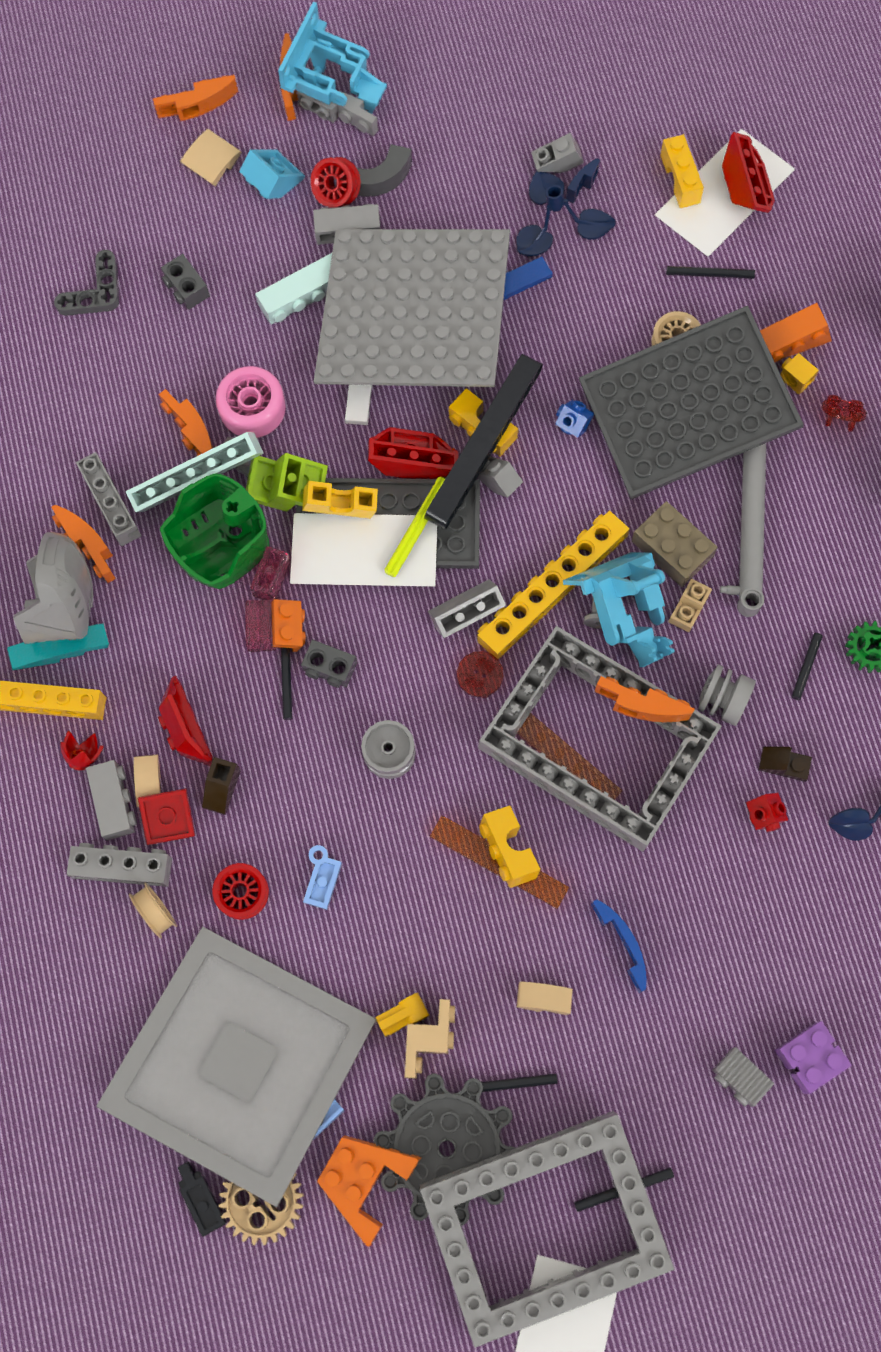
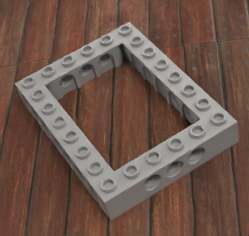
(589, 664)
(570, 1292)

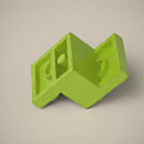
(282, 481)

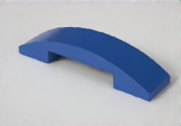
(606, 916)

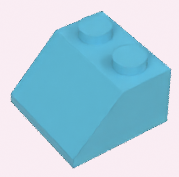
(270, 173)

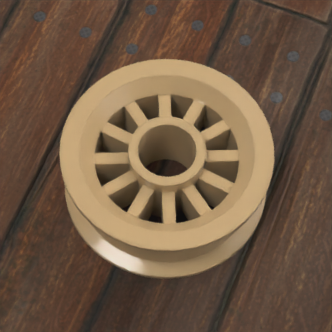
(673, 325)
(152, 910)

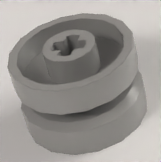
(388, 735)

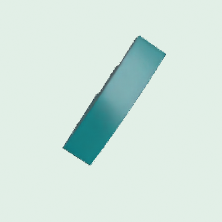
(50, 652)

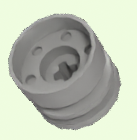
(726, 695)

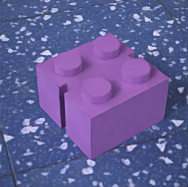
(813, 1056)

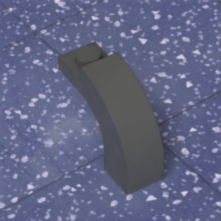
(386, 175)

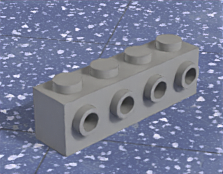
(119, 865)

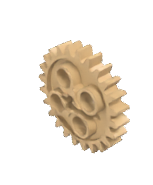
(241, 1215)

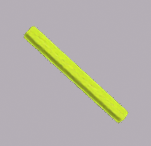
(412, 533)

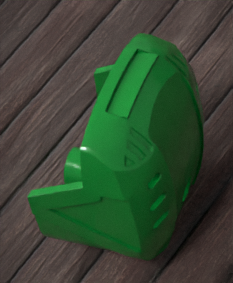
(211, 552)

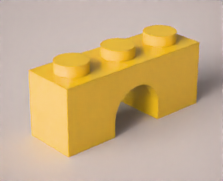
(679, 161)
(465, 413)
(322, 498)
(515, 866)

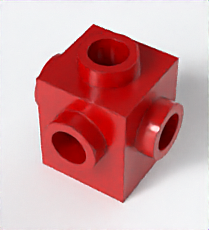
(767, 812)

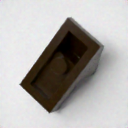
(785, 763)

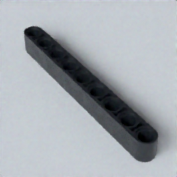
(483, 442)

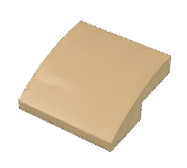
(210, 156)

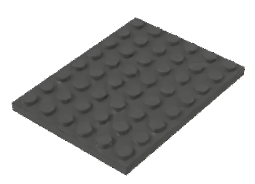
(690, 402)

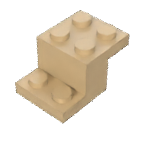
(429, 1039)

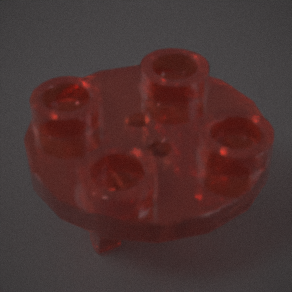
(843, 410)
(474, 683)

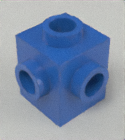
(574, 418)

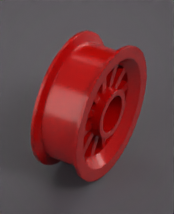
(323, 181)
(219, 892)

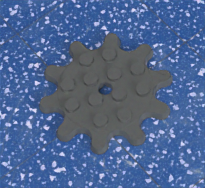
(438, 1119)

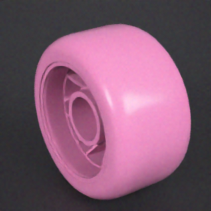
(247, 387)

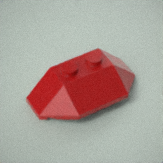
(746, 175)
(411, 454)
(182, 725)

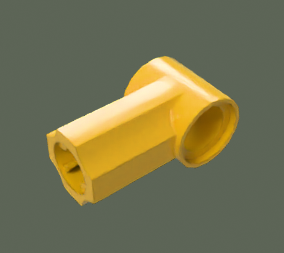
(409, 1011)

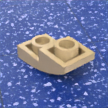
(690, 605)
(146, 776)
(544, 997)

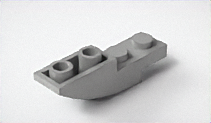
(350, 113)

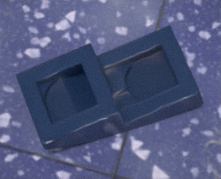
(583, 178)

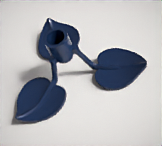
(550, 189)
(854, 823)

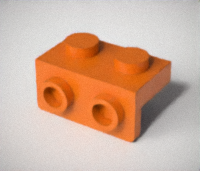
(287, 624)

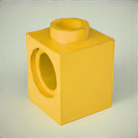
(798, 373)

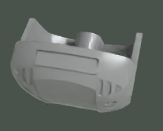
(61, 593)

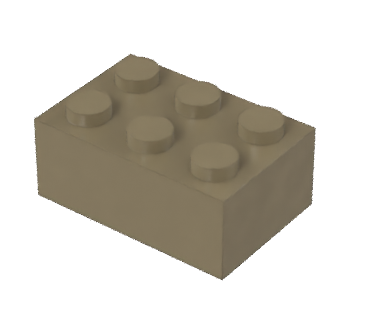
(674, 543)

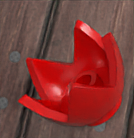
(80, 755)

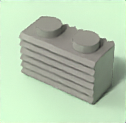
(742, 1077)

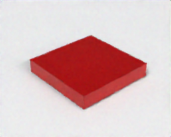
(166, 816)

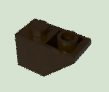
(220, 785)

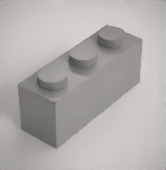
(346, 217)
(466, 608)
(111, 800)

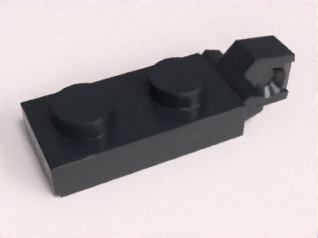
(200, 1200)

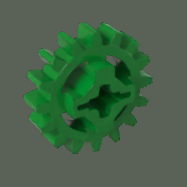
(865, 637)

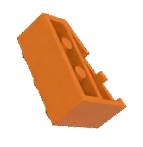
(797, 333)

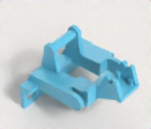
(320, 45)
(608, 586)

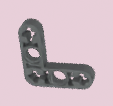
(97, 295)

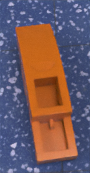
(194, 103)
(189, 421)
(86, 539)
(653, 707)

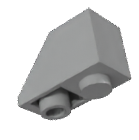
(558, 155)
(500, 477)

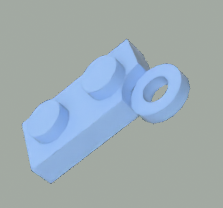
(322, 879)

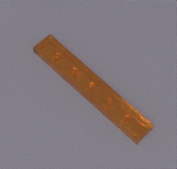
(559, 752)
(477, 850)

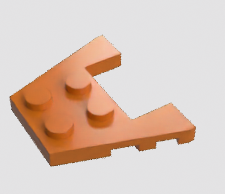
(353, 1174)

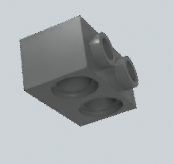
(186, 281)
(332, 658)

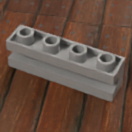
(108, 499)

